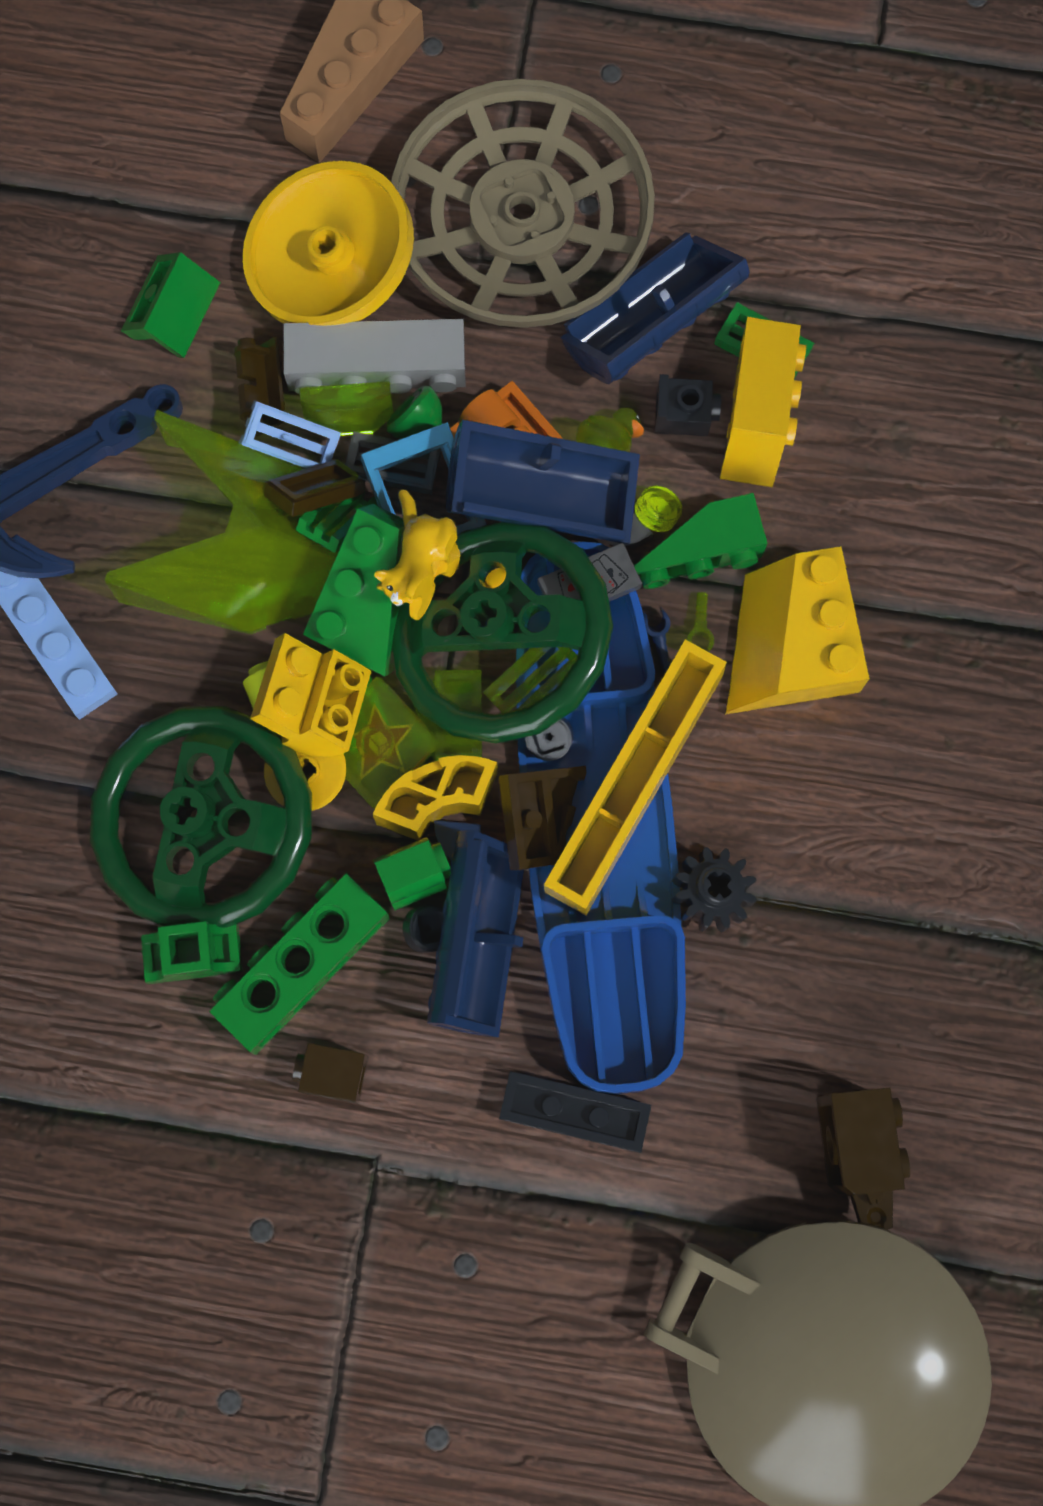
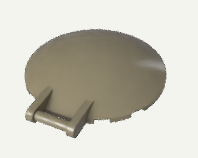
(832, 1366)

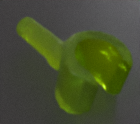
(700, 621)

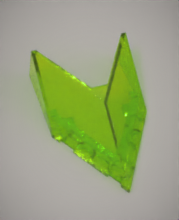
(250, 572)

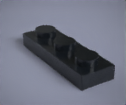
(575, 1112)

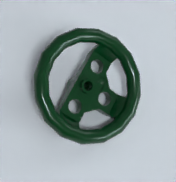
(500, 620)
(272, 829)

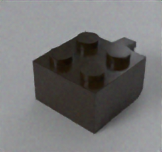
(864, 1150)

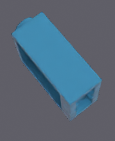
(404, 450)

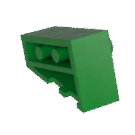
(350, 609)

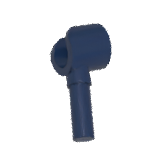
(659, 639)

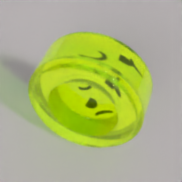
(658, 508)

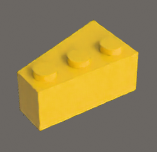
(763, 401)

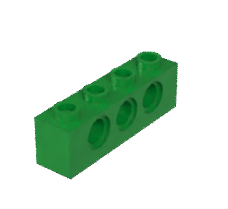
(257, 1026)

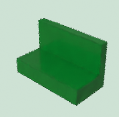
(171, 303)

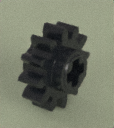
(730, 897)

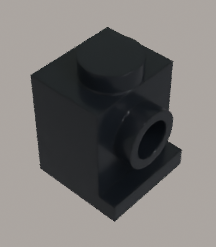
(675, 416)

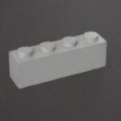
(376, 351)

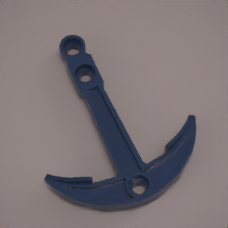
(66, 460)

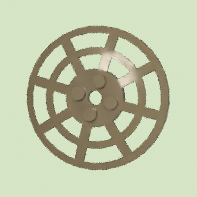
(530, 184)

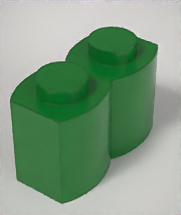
(413, 872)

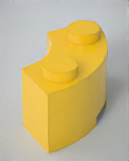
(436, 791)

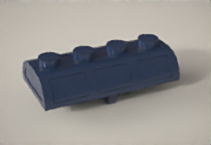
(653, 306)
(542, 482)
(476, 937)

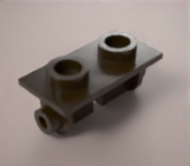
(263, 370)

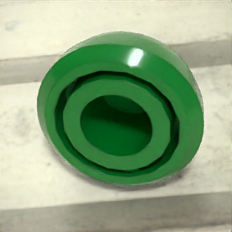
(416, 414)

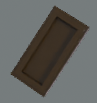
(314, 487)

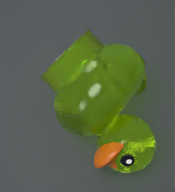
(611, 432)

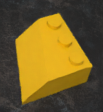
(796, 634)

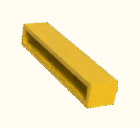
(635, 777)

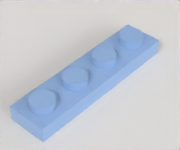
(55, 644)

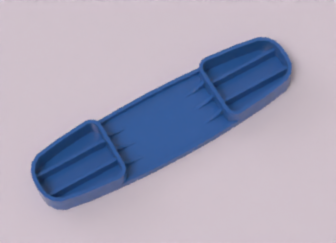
(621, 967)

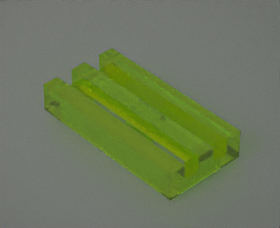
(520, 667)

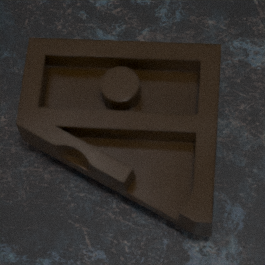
(538, 814)

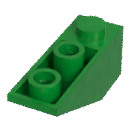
(713, 538)

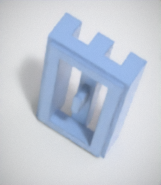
(253, 424)

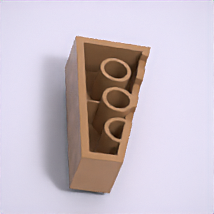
(347, 68)

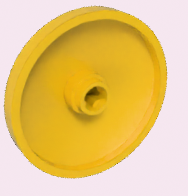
(328, 245)

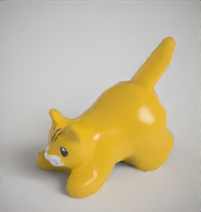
(427, 551)

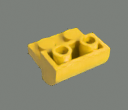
(311, 697)

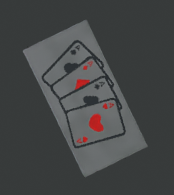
(613, 566)

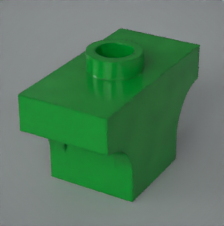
(191, 952)

